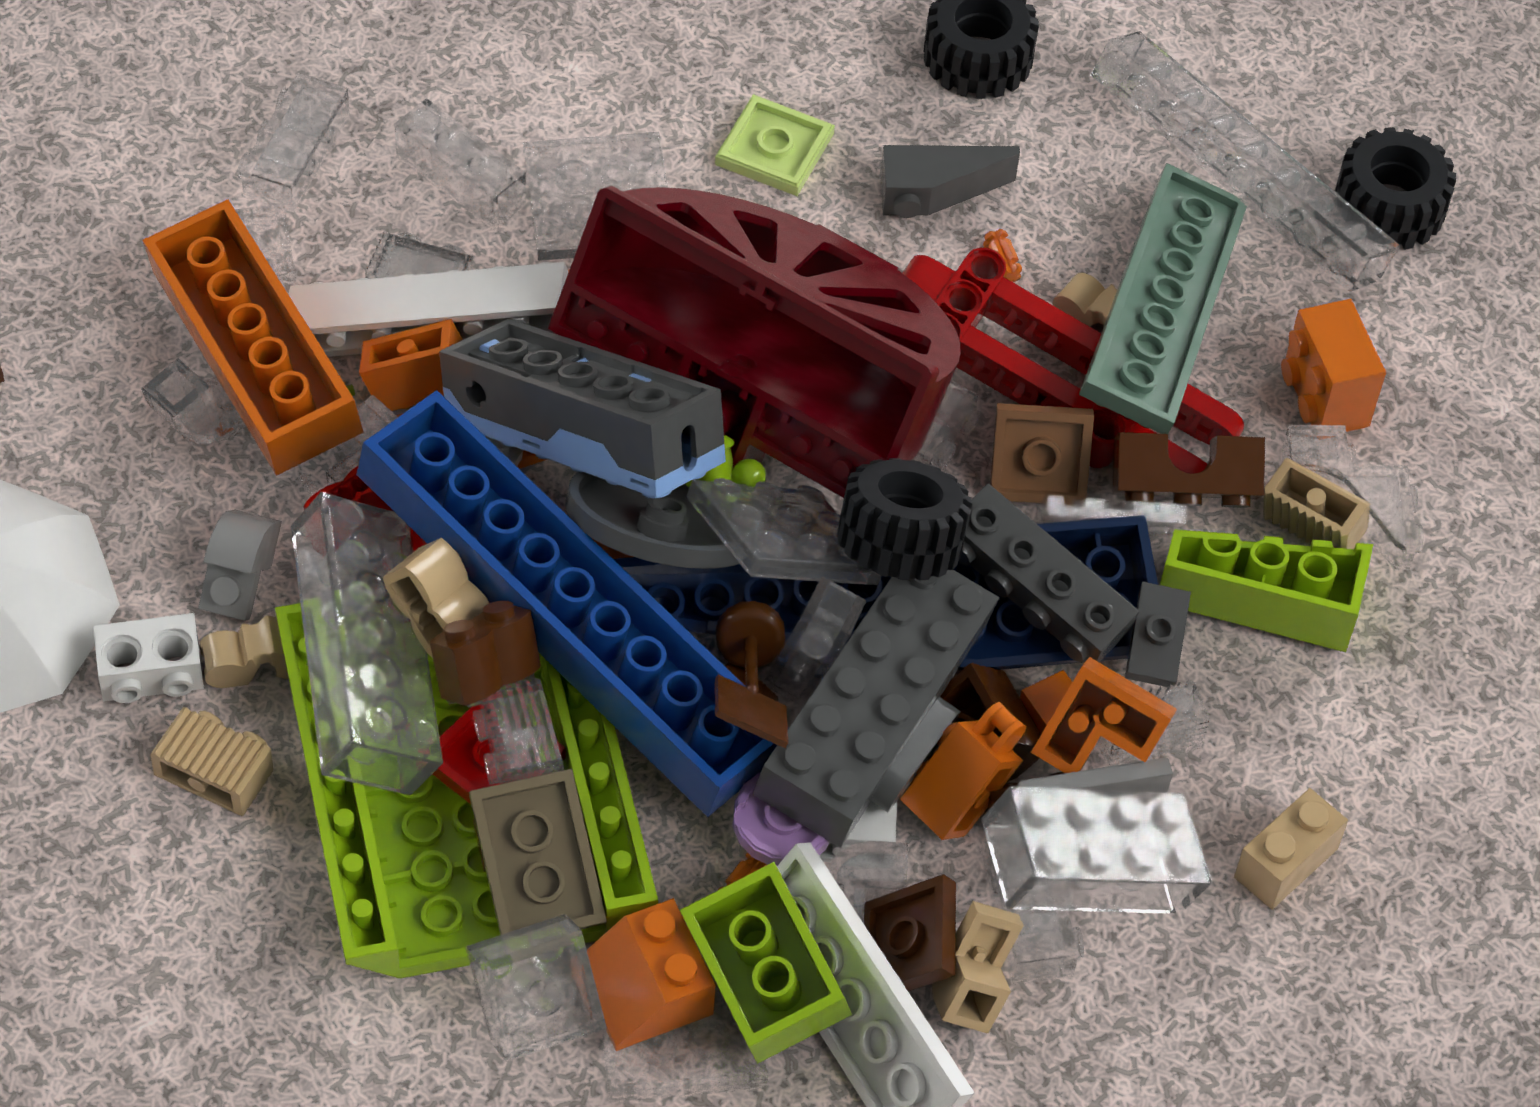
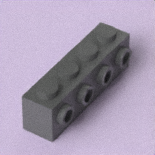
(1044, 579)

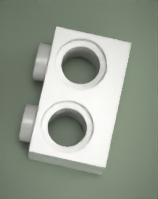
(147, 647)

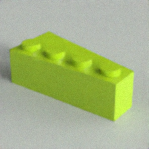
(1271, 585)

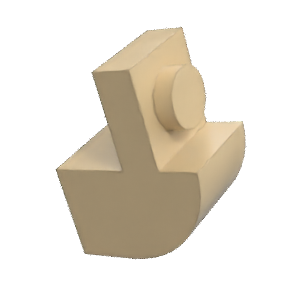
(979, 986)

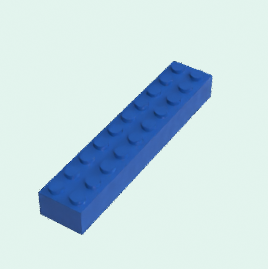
(583, 605)

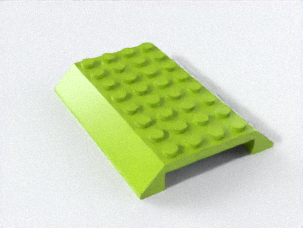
(411, 864)

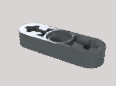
(914, 753)

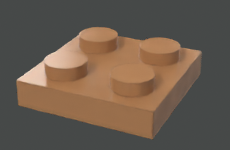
(1041, 452)

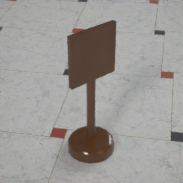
(750, 638)

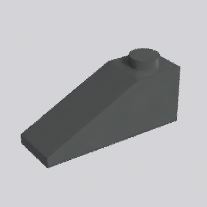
(939, 176)

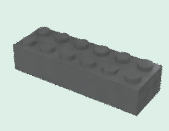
(873, 701)

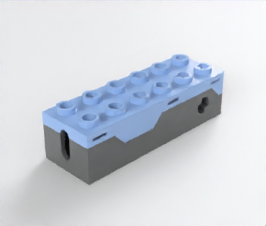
(585, 407)

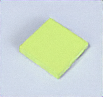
(774, 145)

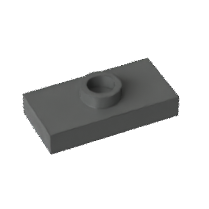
(1157, 635)

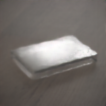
(685, 1062)

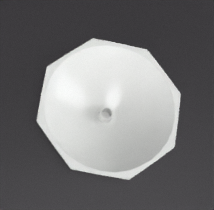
(49, 595)

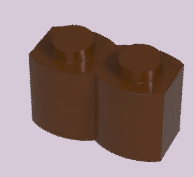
(485, 653)

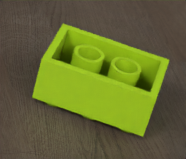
(766, 962)

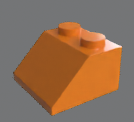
(650, 975)

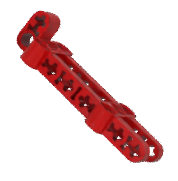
(1057, 335)

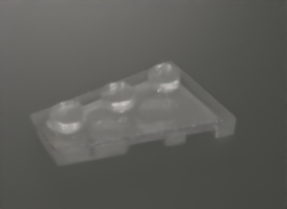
(1160, 517)

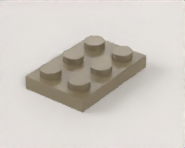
(537, 852)

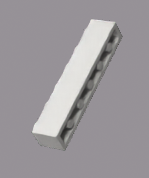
(365, 308)

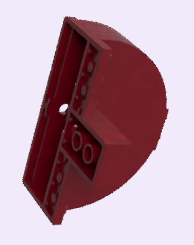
(804, 332)

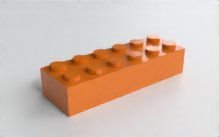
(253, 337)

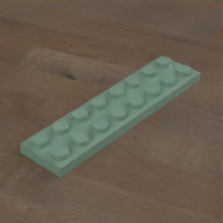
(1164, 300)

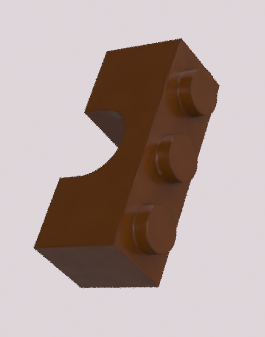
(1232, 473)

